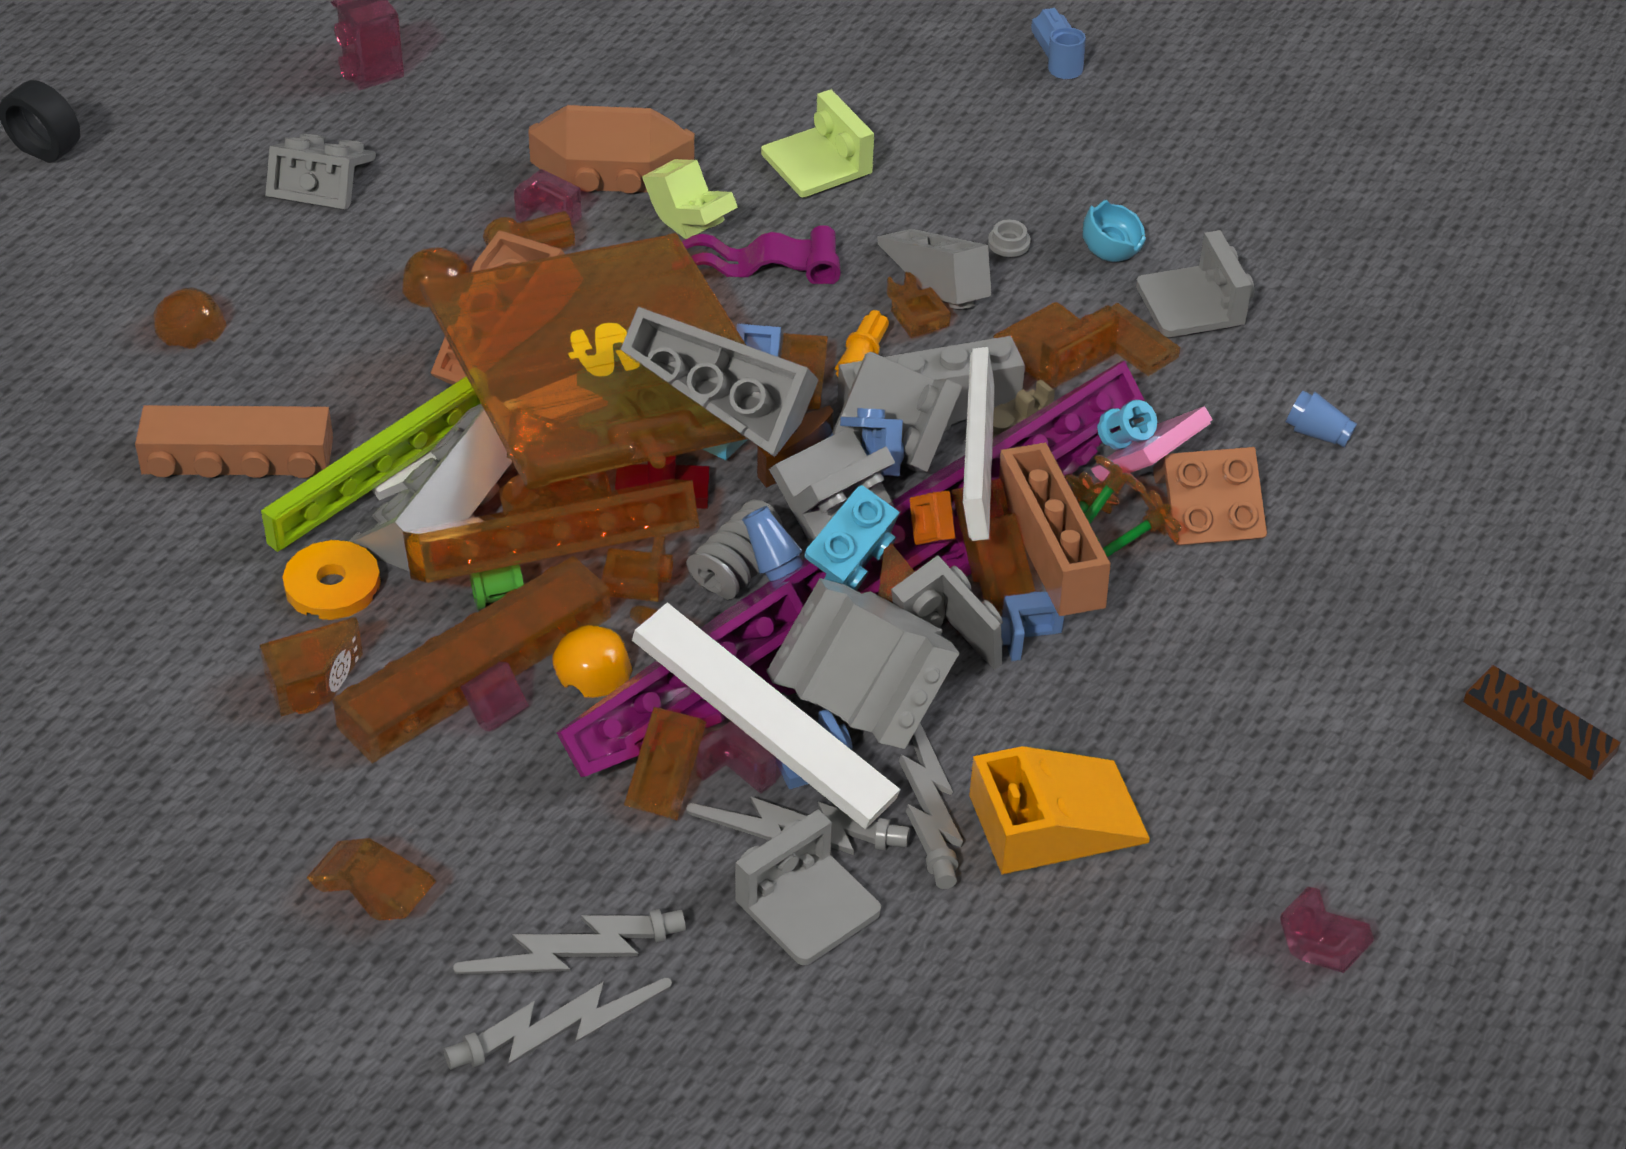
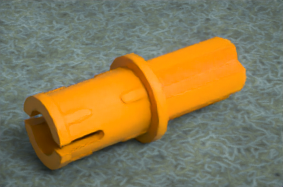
(865, 338)

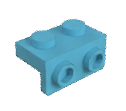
(853, 537)

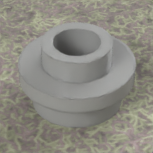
(1009, 238)

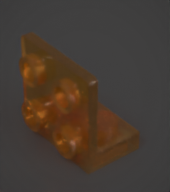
(1060, 345)

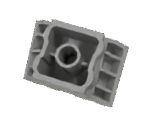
(864, 661)

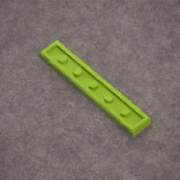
(365, 466)

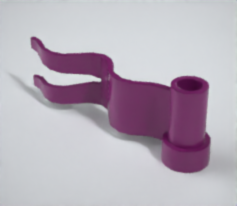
(813, 254)

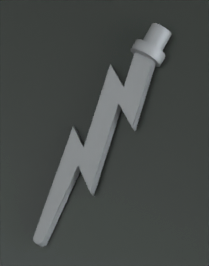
(775, 818)
(935, 822)
(606, 942)
(527, 1039)

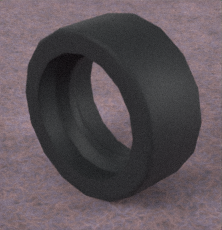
(51, 109)

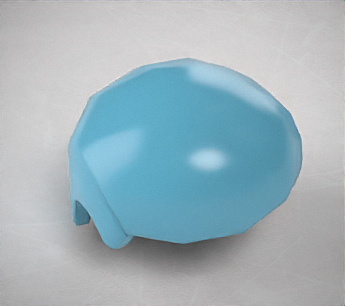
(1113, 232)

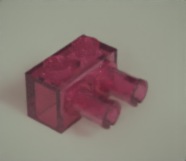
(368, 41)

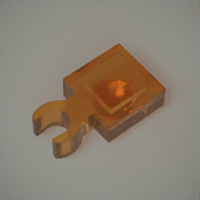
(917, 309)

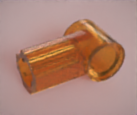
(550, 229)

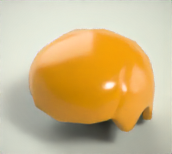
(592, 661)

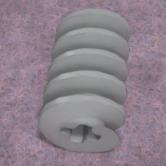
(727, 556)

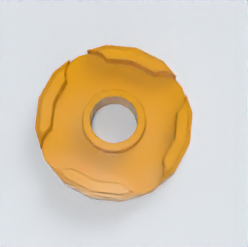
(333, 601)

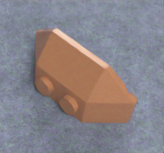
(607, 146)

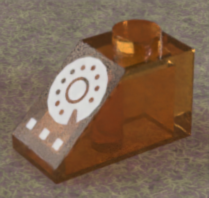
(311, 665)

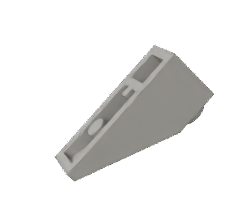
(950, 266)

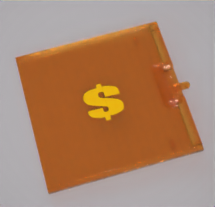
(550, 361)

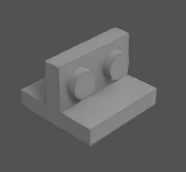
(826, 475)

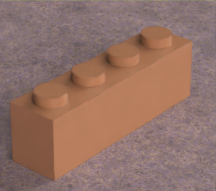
(234, 440)
(1054, 530)

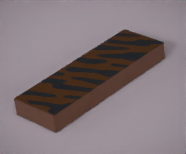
(1541, 722)

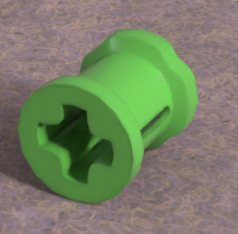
(494, 584)

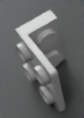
(315, 170)
(904, 396)
(945, 592)

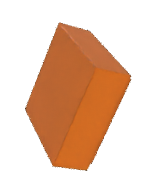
(932, 518)

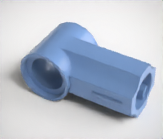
(1060, 43)

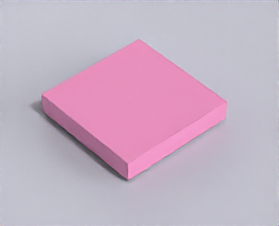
(1165, 439)

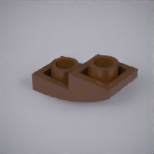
(814, 428)

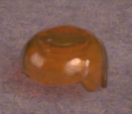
(429, 264)
(188, 318)

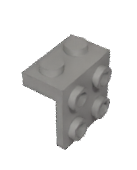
(1202, 295)
(802, 891)

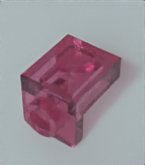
(547, 194)
(740, 753)
(1323, 936)

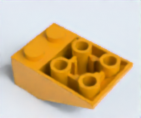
(1051, 807)

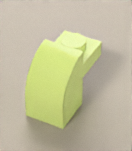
(683, 198)

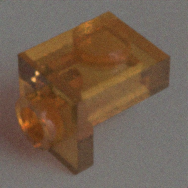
(638, 573)

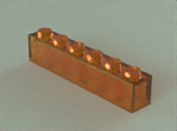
(550, 530)
(426, 683)

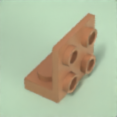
(1214, 494)

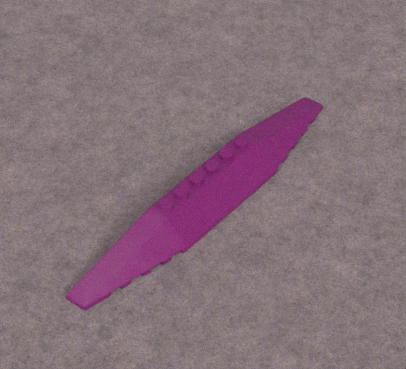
(760, 622)

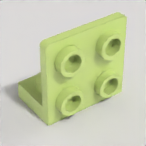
(827, 154)

